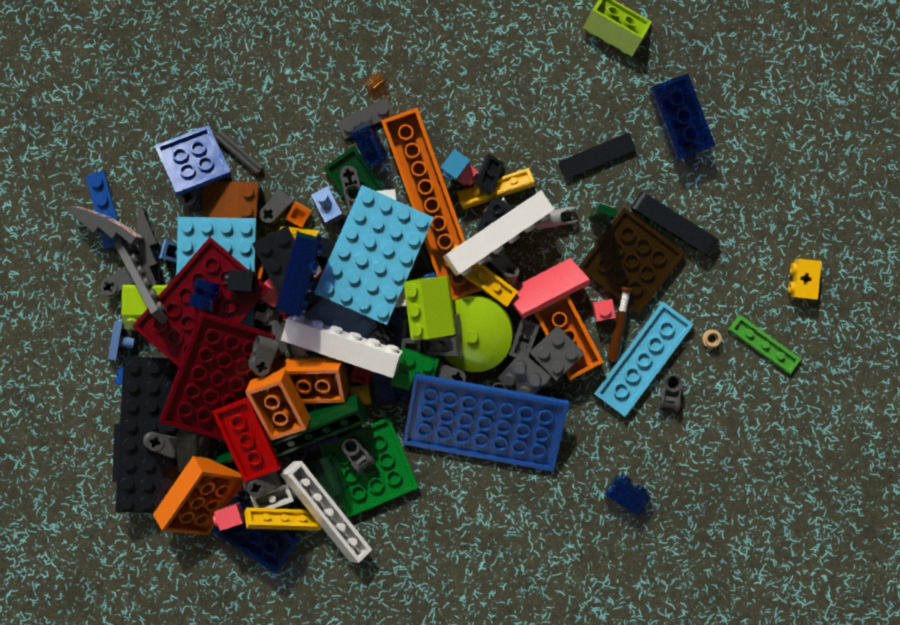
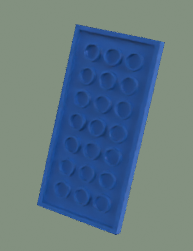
(485, 422)

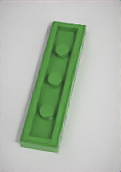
(764, 344)

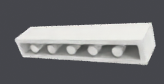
(498, 233)
(342, 345)
(325, 511)

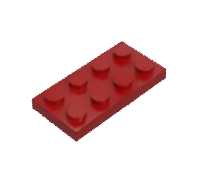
(246, 439)

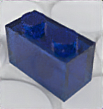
(369, 143)
(627, 494)

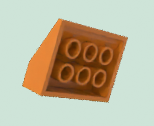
(196, 496)

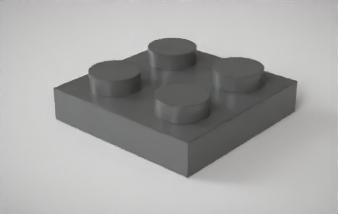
(556, 353)
(524, 375)

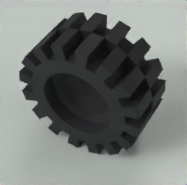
(383, 332)

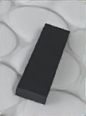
(597, 156)

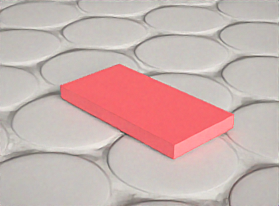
(548, 287)

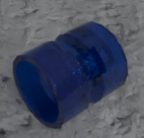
(198, 299)

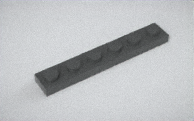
(143, 283)

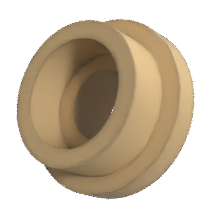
(716, 334)

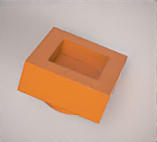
(298, 214)

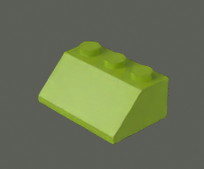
(617, 25)
(133, 304)
(429, 307)

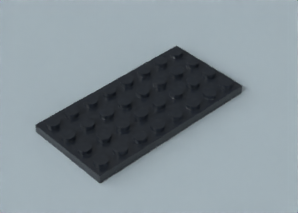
(143, 474)

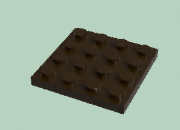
(631, 257)

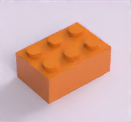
(278, 404)

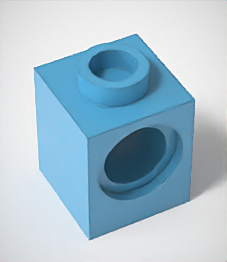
(454, 165)

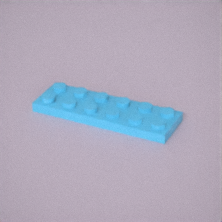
(643, 359)

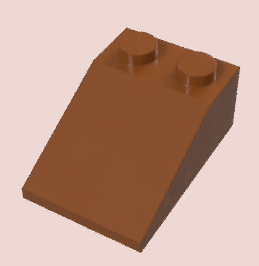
(232, 200)

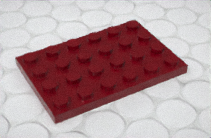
(209, 264)
(211, 374)

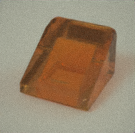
(374, 81)

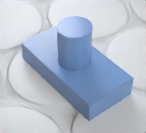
(327, 206)
(119, 341)

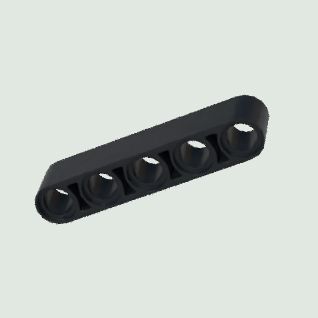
(675, 223)

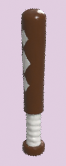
(617, 336)

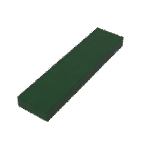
(603, 213)

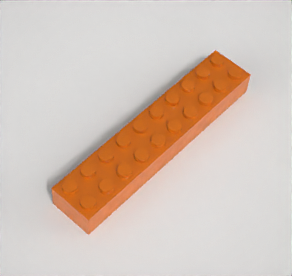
(427, 193)

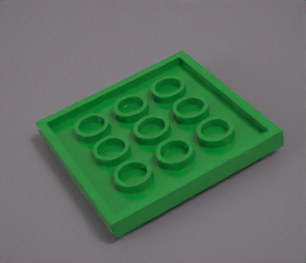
(379, 481)

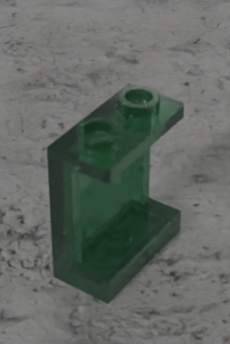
(328, 474)

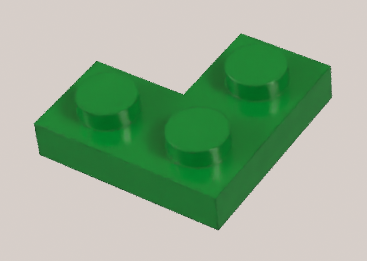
(413, 362)

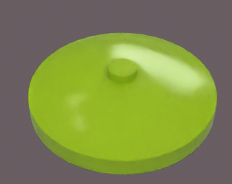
(484, 333)

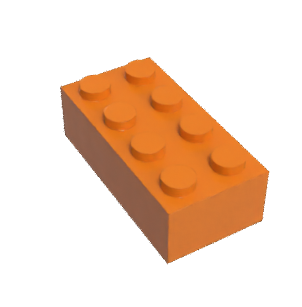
(567, 318)
(316, 378)

